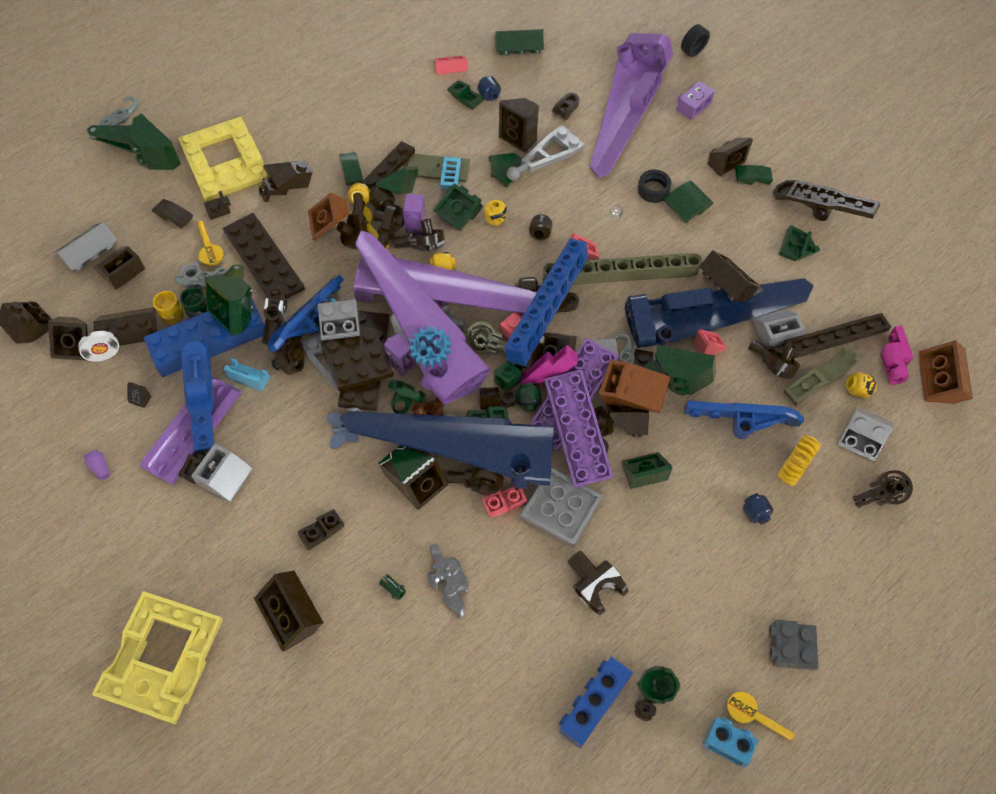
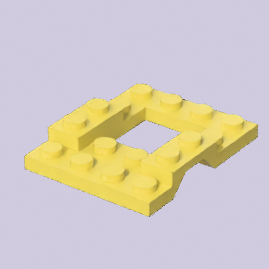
(230, 175)
(146, 686)

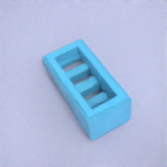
(445, 185)

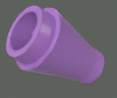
(96, 463)

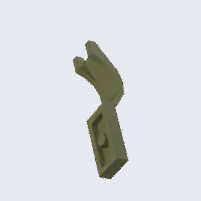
(823, 376)

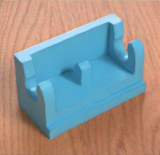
(247, 375)

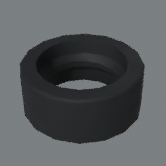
(695, 40)
(657, 176)

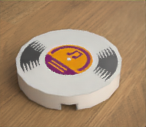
(98, 346)

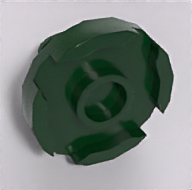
(405, 393)

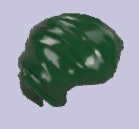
(659, 684)

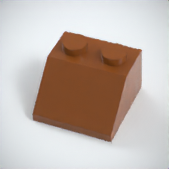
(327, 214)

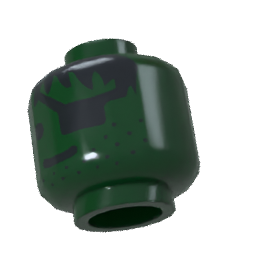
(528, 397)

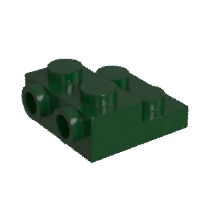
(458, 206)

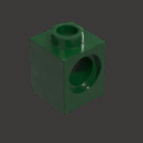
(507, 376)

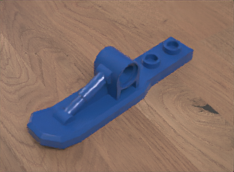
(303, 319)
(198, 393)
(752, 416)

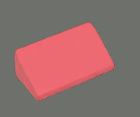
(451, 64)

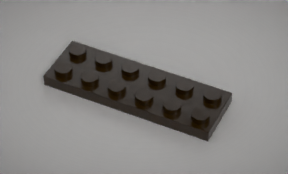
(263, 256)
(366, 396)

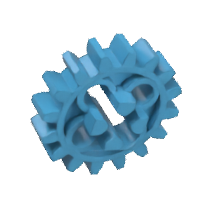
(442, 345)

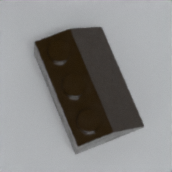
(518, 122)
(729, 277)
(128, 326)
(288, 609)

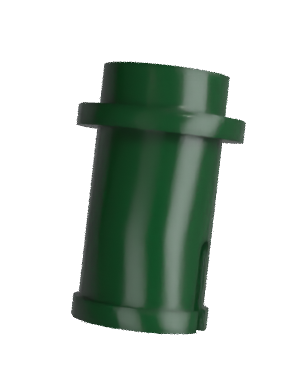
(395, 589)

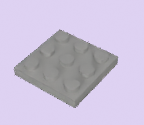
(561, 508)

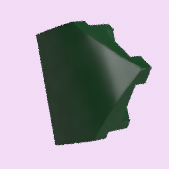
(501, 163)
(797, 244)

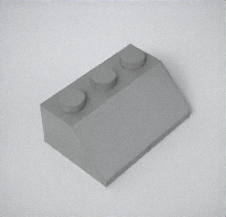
(86, 246)

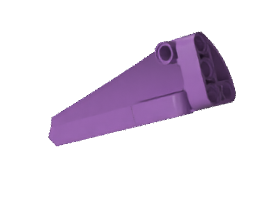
(635, 83)
(449, 287)
(415, 310)

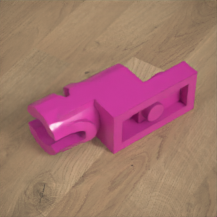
(897, 356)

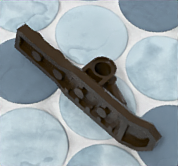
(825, 199)

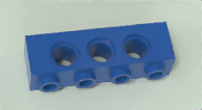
(579, 733)

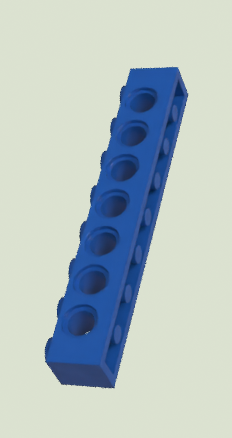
(546, 302)

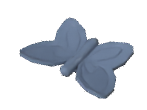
(342, 433)

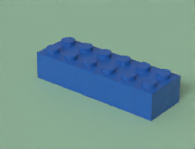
(166, 344)

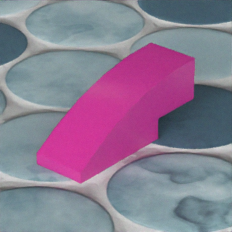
(550, 366)

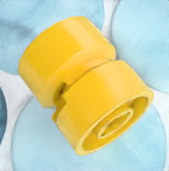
(168, 307)

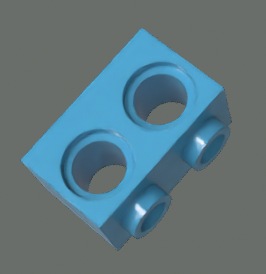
(728, 748)

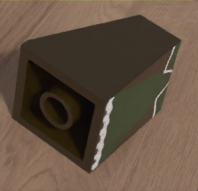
(414, 474)

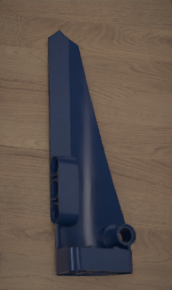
(687, 312)
(488, 443)

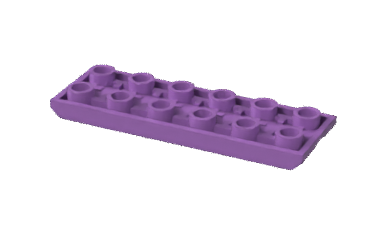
(594, 363)
(578, 428)
(176, 442)

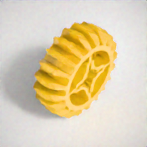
(799, 460)

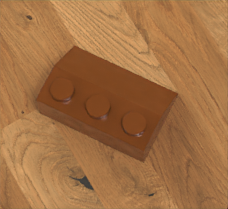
(945, 373)

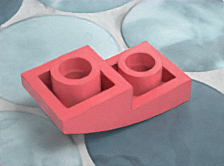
(504, 501)

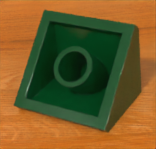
(400, 181)
(646, 470)

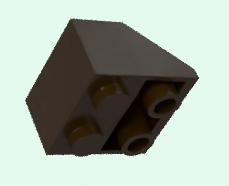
(120, 267)
(24, 321)

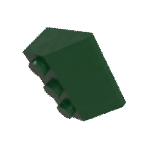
(519, 41)

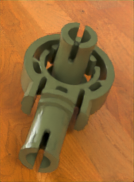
(485, 338)

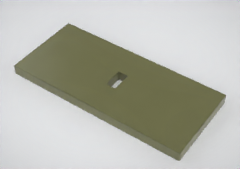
(428, 166)

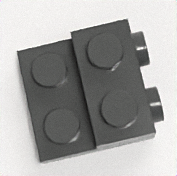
(793, 645)

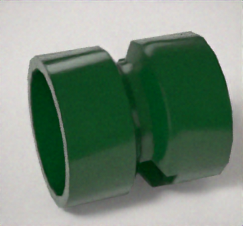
(193, 301)

